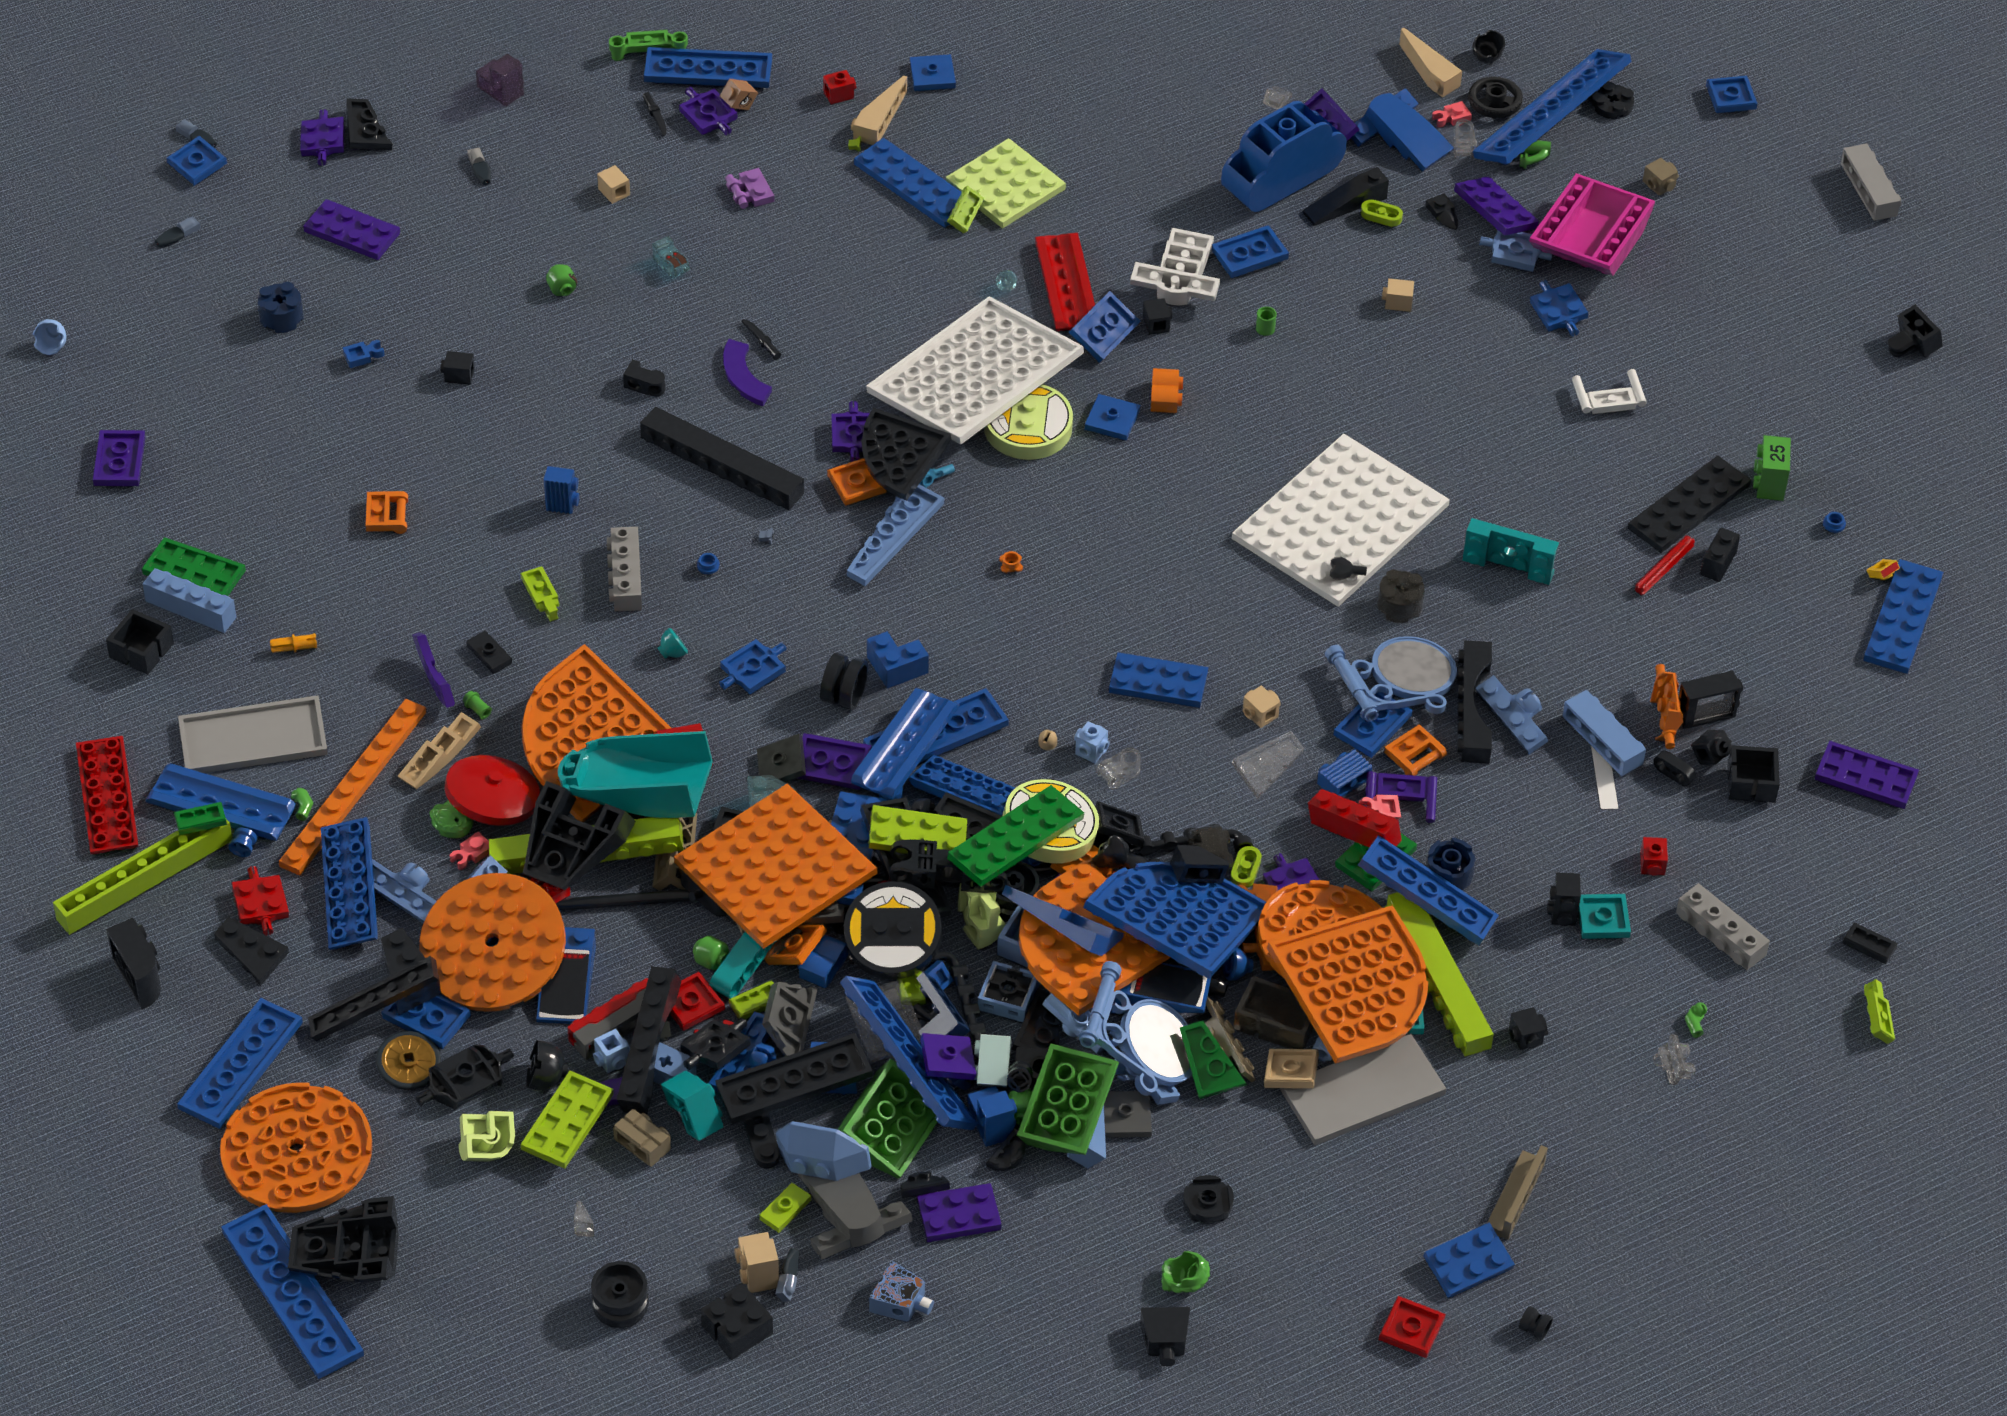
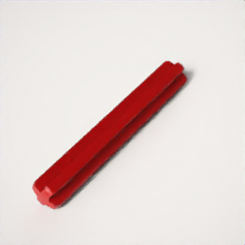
(1664, 565)

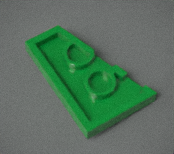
(1208, 1062)

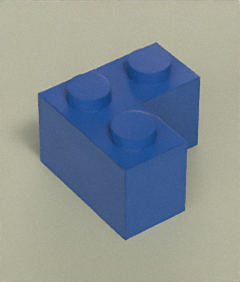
(896, 663)
(993, 1113)

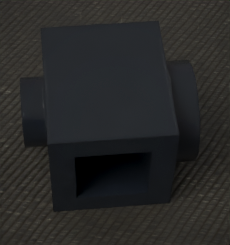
(1712, 747)
(1527, 1028)

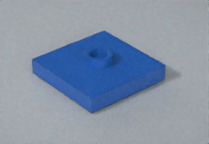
(932, 72)
(1731, 94)
(196, 160)
(1112, 417)

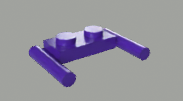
(1406, 787)

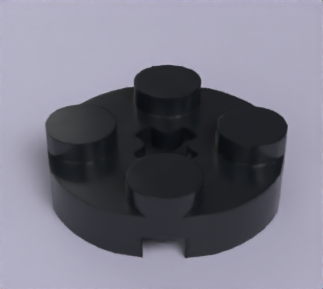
(1622, 98)
(1208, 1211)

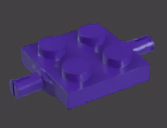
(707, 111)
(322, 136)
(848, 431)
(1289, 873)

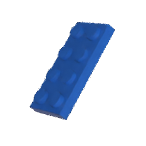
(1158, 680)

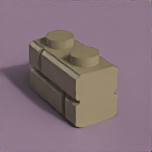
(642, 1137)

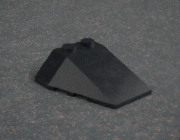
(349, 1245)

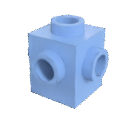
(1091, 742)
(611, 1051)

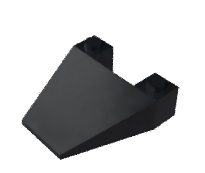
(566, 848)

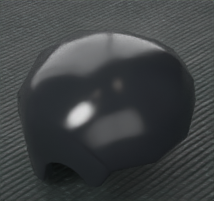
(1489, 46)

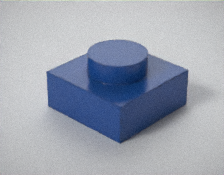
(940, 973)

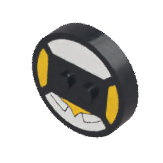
(893, 930)

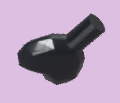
(1344, 569)

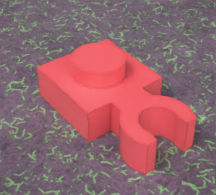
(1452, 114)
(1384, 804)
(473, 848)

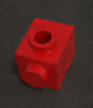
(839, 86)
(1654, 856)

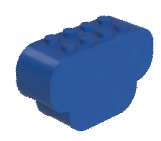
(1282, 156)

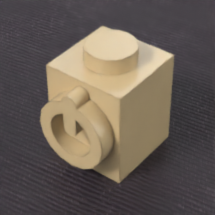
(1261, 706)

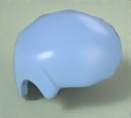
(49, 336)

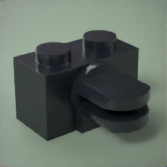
(1915, 332)

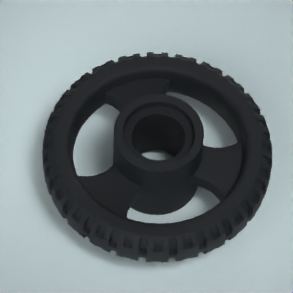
(1495, 97)

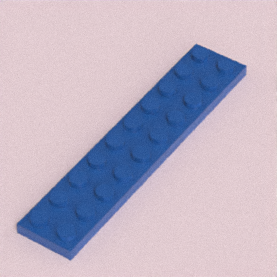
(1552, 106)

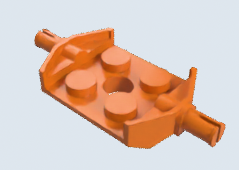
(1668, 705)

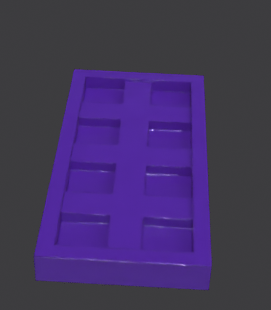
(1496, 205)
(351, 229)
(1866, 774)

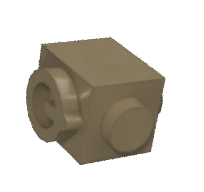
(1660, 176)

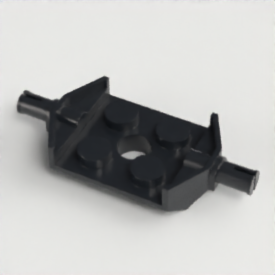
(451, 1087)

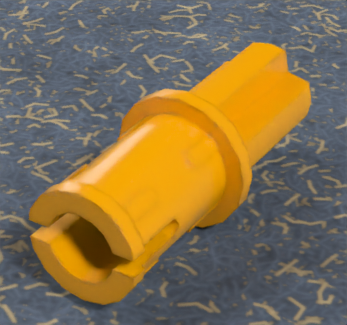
(293, 643)

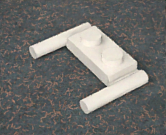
(1612, 399)

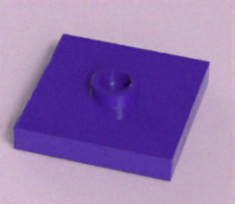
(948, 1056)

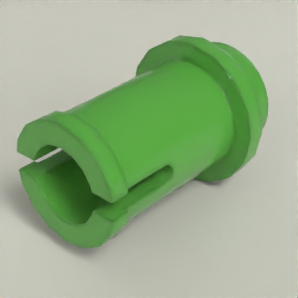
(473, 701)

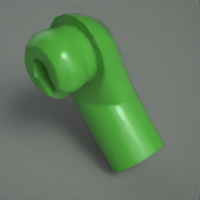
(305, 802)
(1694, 1018)

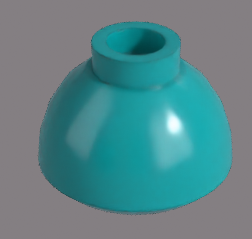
(672, 645)

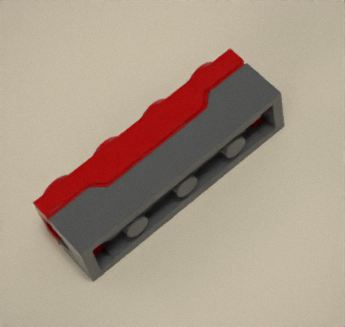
(618, 1014)

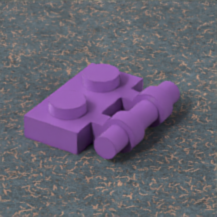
(755, 186)

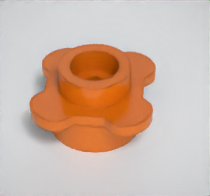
(1011, 562)

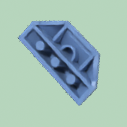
(821, 1151)

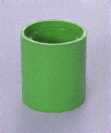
(1266, 321)

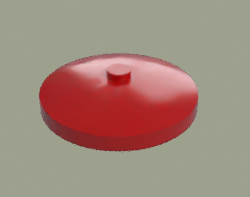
(491, 790)

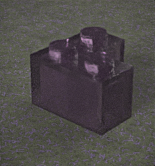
(502, 79)

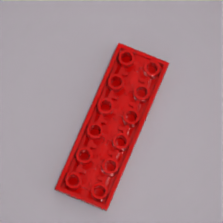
(1065, 278)
(107, 795)

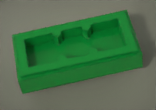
(200, 818)

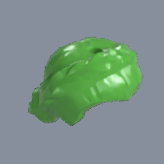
(443, 821)
(1185, 1273)

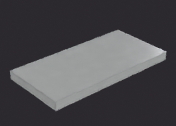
(253, 735)
(1365, 1090)

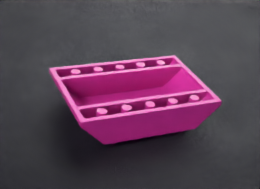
(1593, 224)

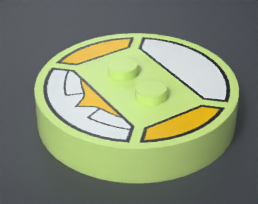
(1033, 426)
(1073, 842)

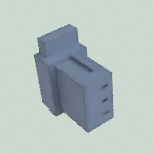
(766, 536)

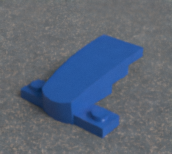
(1404, 128)

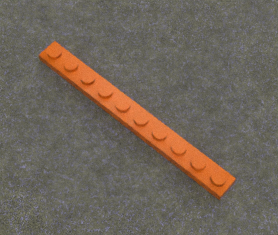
(353, 785)

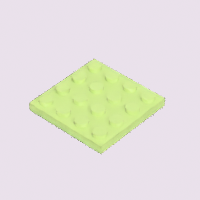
(1008, 182)

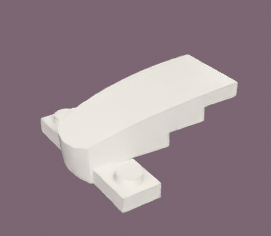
(1180, 269)

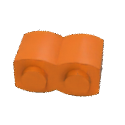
(1165, 390)

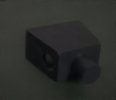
(1165, 1332)

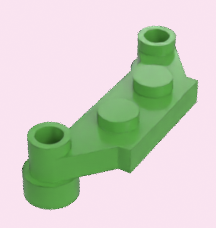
(642, 40)

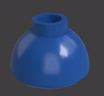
(1237, 965)

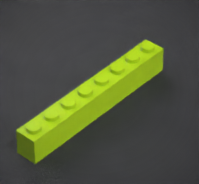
(646, 838)
(137, 875)
(1445, 981)

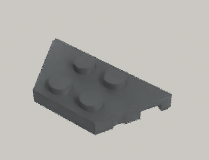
(789, 1015)

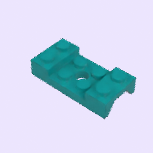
(1491, 543)

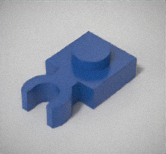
(359, 354)

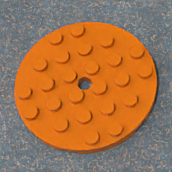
(1308, 907)
(527, 949)
(326, 1168)

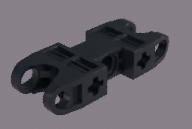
(936, 867)

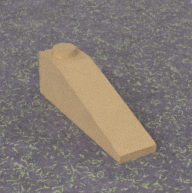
(1433, 68)
(878, 114)

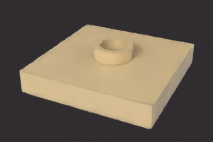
(1291, 1068)

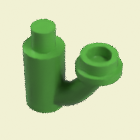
(1538, 149)

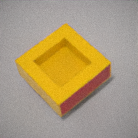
(1883, 569)

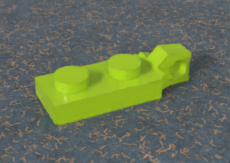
(541, 592)
(1879, 1012)

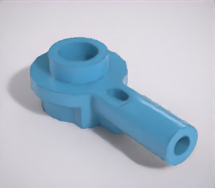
(936, 473)

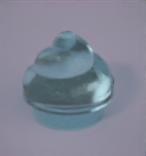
(1006, 280)

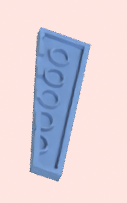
(893, 532)

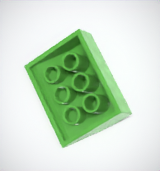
(1067, 1100)
(890, 1120)

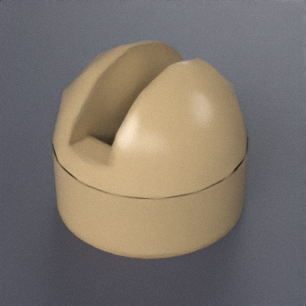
(1051, 742)

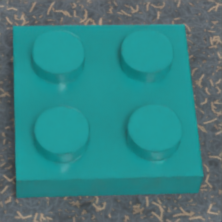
(1604, 916)

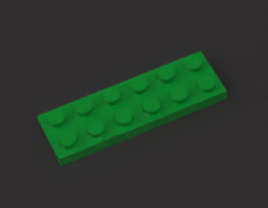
(1015, 835)

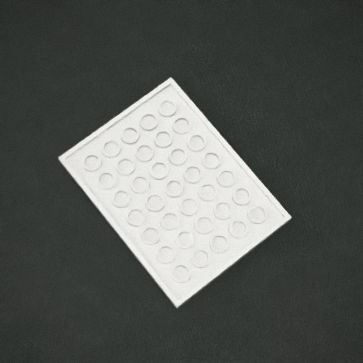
(975, 369)
(1340, 507)

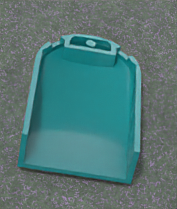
(641, 773)

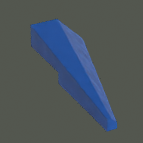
(1083, 931)

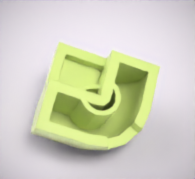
(981, 917)
(486, 1136)

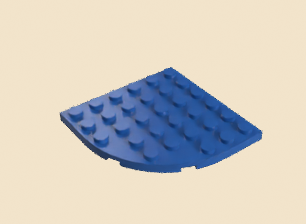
(1182, 919)

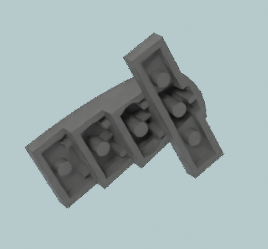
(853, 1213)

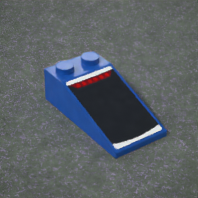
(1172, 985)
(568, 992)

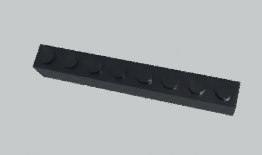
(722, 458)

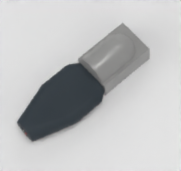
(479, 166)

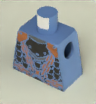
(899, 1294)

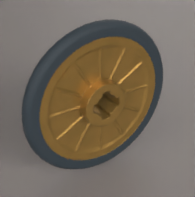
(403, 1046)

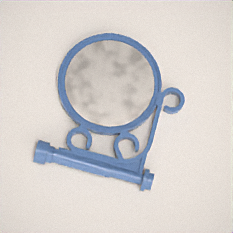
(1402, 667)
(1146, 1031)

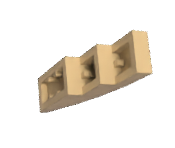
(439, 751)

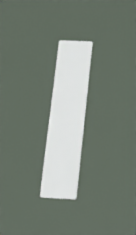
(1605, 782)

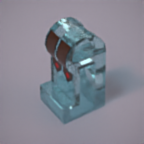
(669, 257)

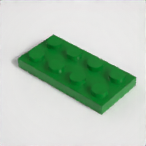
(196, 566)

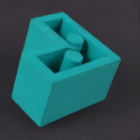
(695, 1103)

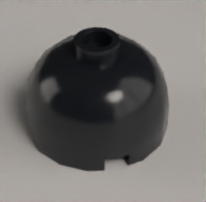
(546, 1066)

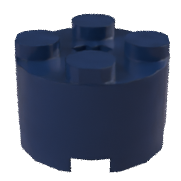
(280, 307)
(1452, 861)

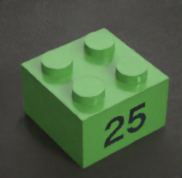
(1772, 467)

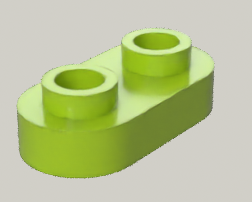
(1381, 213)
(1243, 868)

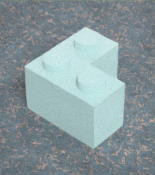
(993, 1060)

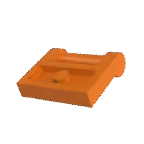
(379, 511)
(1411, 745)

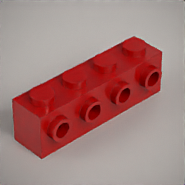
(1352, 819)

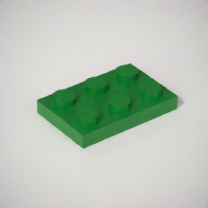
(1350, 859)

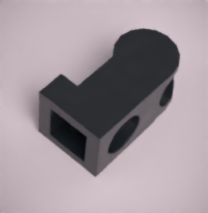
(644, 380)

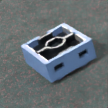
(1007, 992)

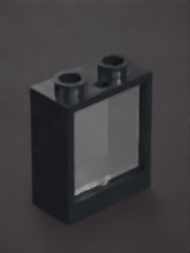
(1709, 699)

